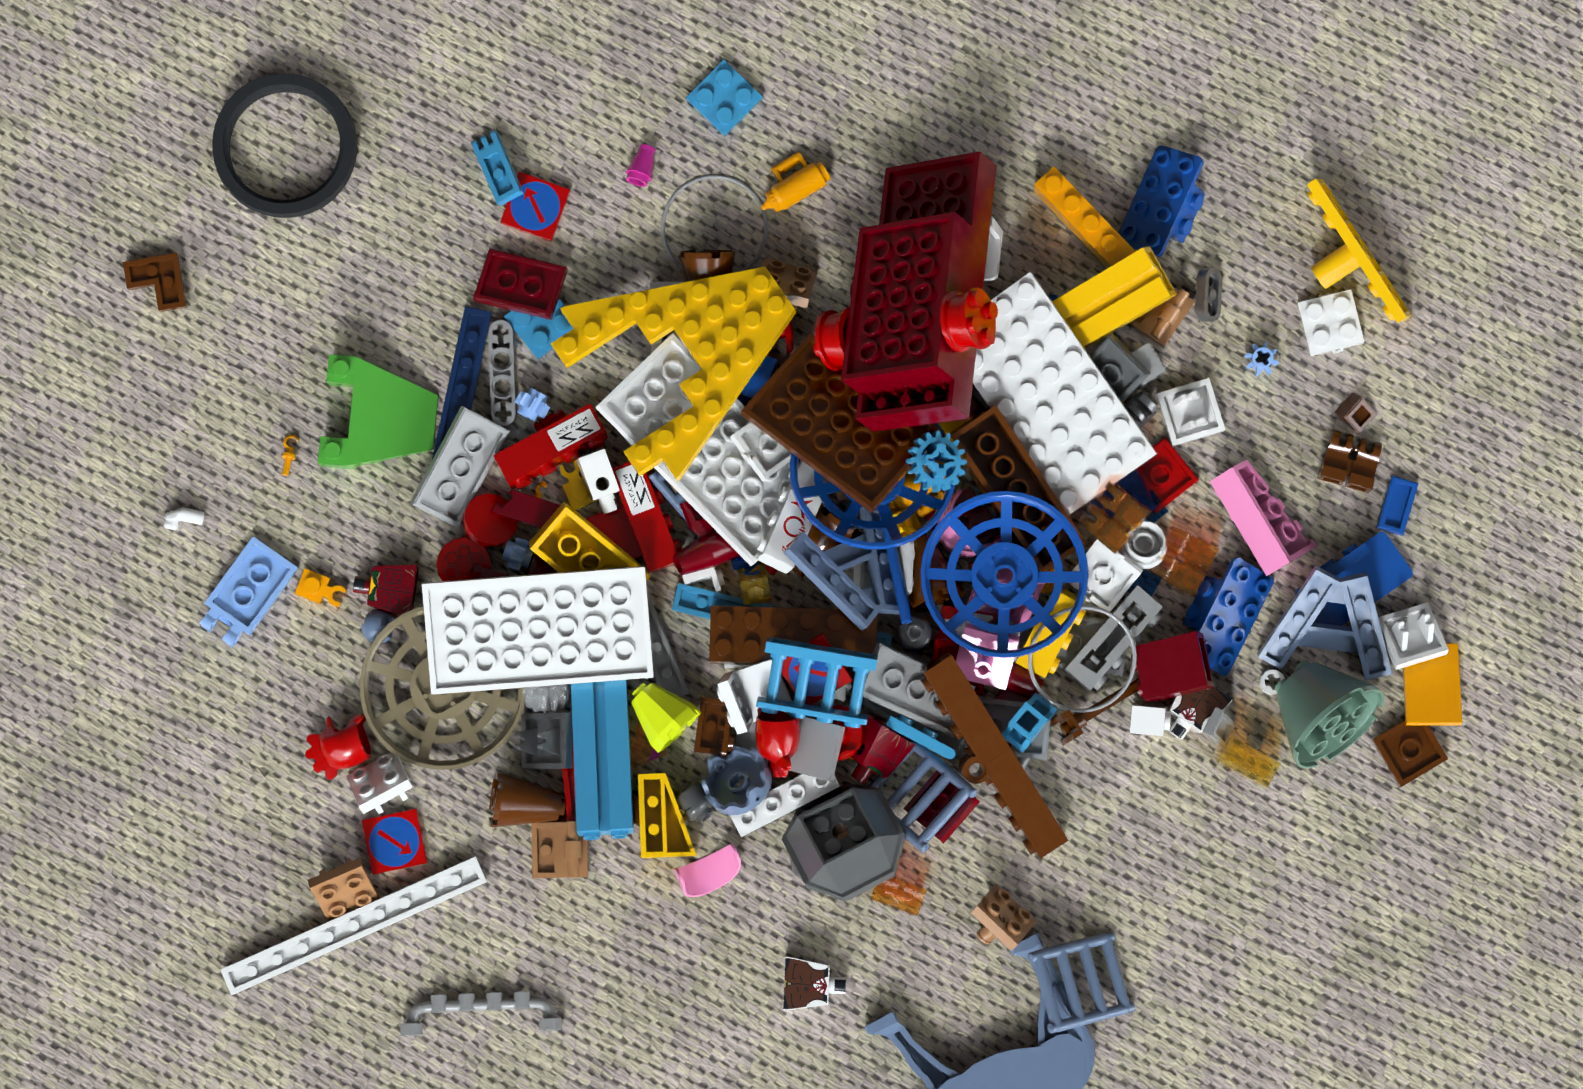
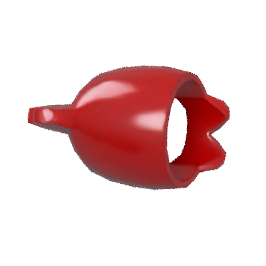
(777, 740)
(339, 749)

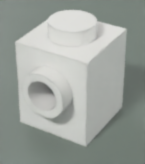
(1149, 720)

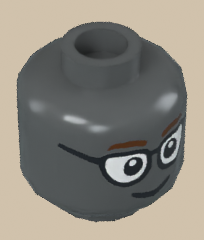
(692, 802)

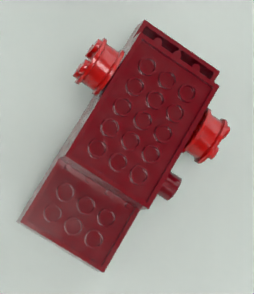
(917, 296)

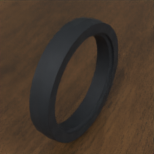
(279, 84)

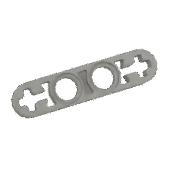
(505, 373)

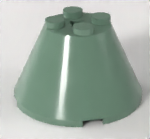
(1324, 711)

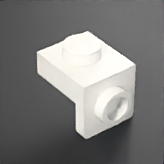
(716, 576)

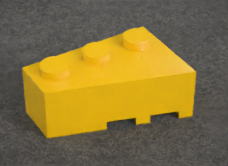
(1045, 659)
(661, 822)

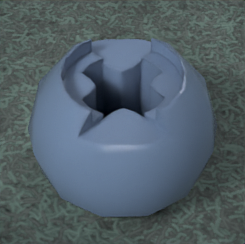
(374, 623)

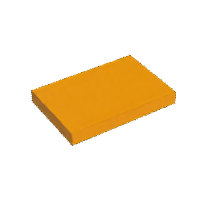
(1433, 691)

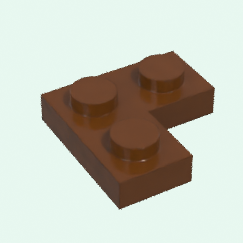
(163, 274)

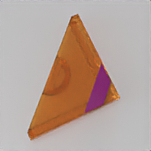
(641, 749)

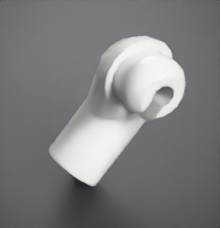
(182, 514)

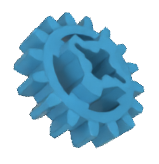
(941, 450)

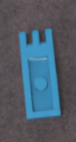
(497, 168)
(924, 737)

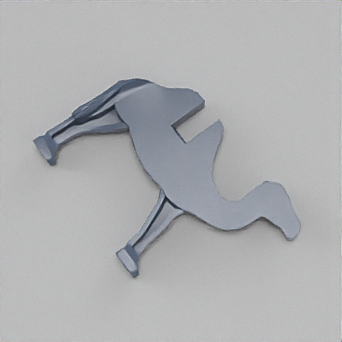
(1056, 1062)

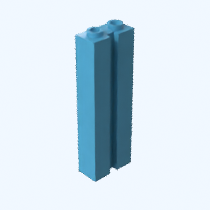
(602, 759)

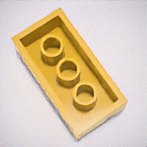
(575, 544)

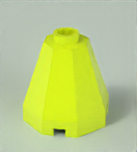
(662, 714)

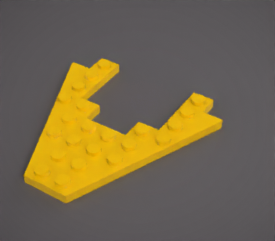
(725, 326)

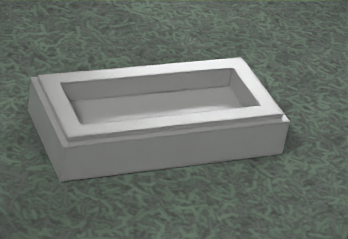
(1219, 727)

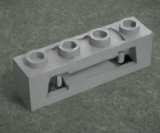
(1144, 605)

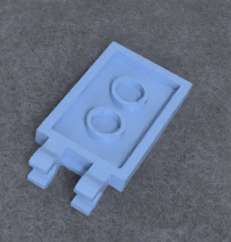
(248, 590)

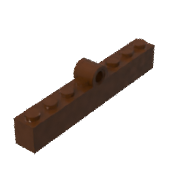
(995, 757)

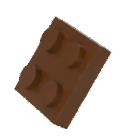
(1409, 751)

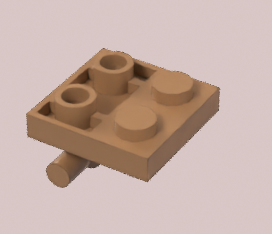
(1164, 319)
(558, 851)

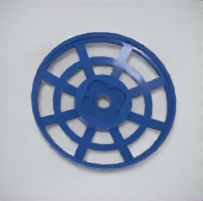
(849, 518)
(1001, 556)

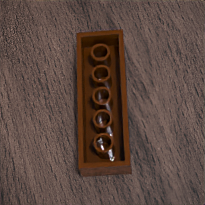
(1002, 464)
(741, 633)

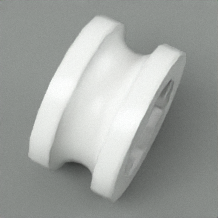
(1267, 689)

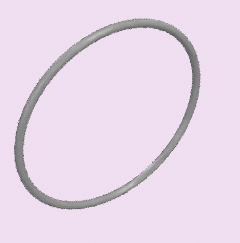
(714, 177)
(1083, 710)

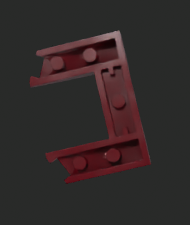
(528, 511)

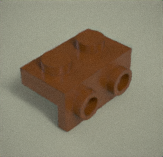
(713, 728)

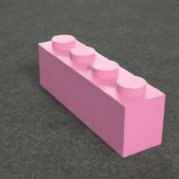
(1260, 518)

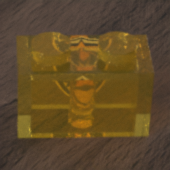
(1248, 762)

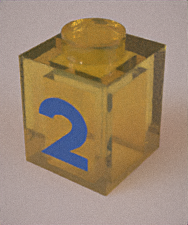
(754, 584)

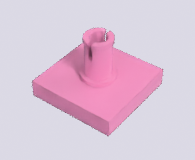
(985, 669)

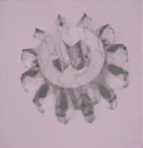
(546, 697)

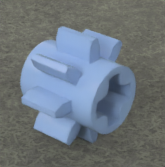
(1260, 366)
(532, 404)
(517, 554)

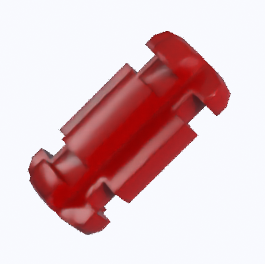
(548, 420)

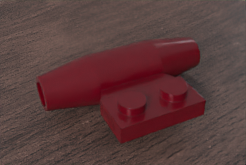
(704, 552)

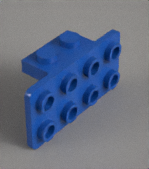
(1164, 201)
(1383, 566)
(1227, 611)

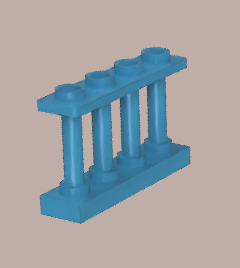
(807, 655)

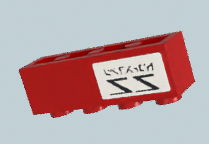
(551, 447)
(646, 517)

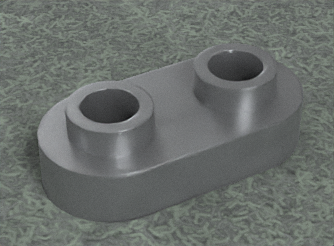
(1208, 294)

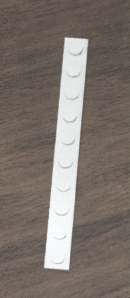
(353, 925)

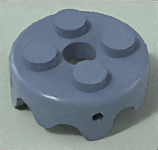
(726, 772)

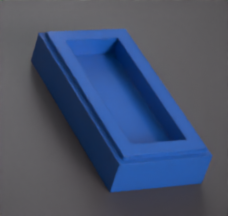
(1397, 505)

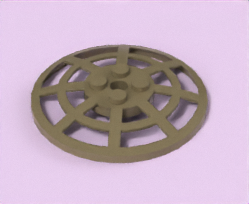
(435, 705)

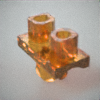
(899, 895)

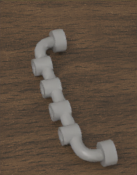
(493, 1002)

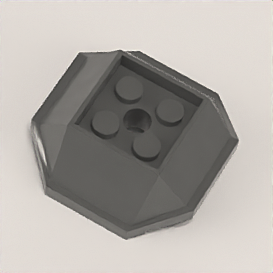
(859, 859)

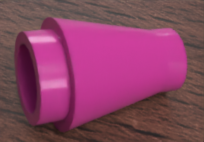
(641, 167)

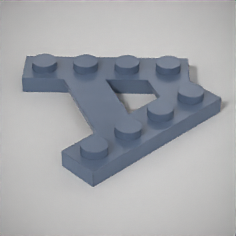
(827, 573)
(1298, 626)

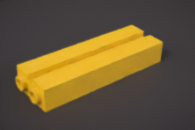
(1115, 297)

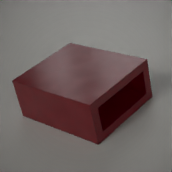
(1173, 667)

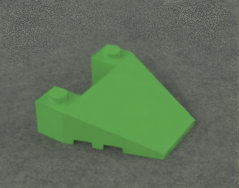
(386, 416)

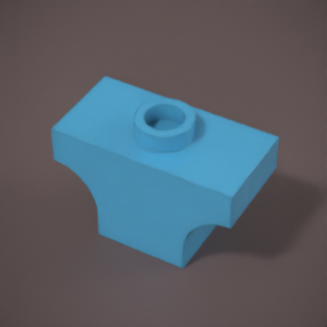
(1029, 722)

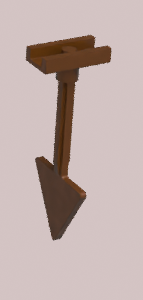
(1072, 723)

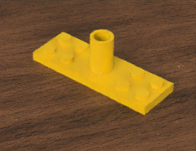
(1352, 255)

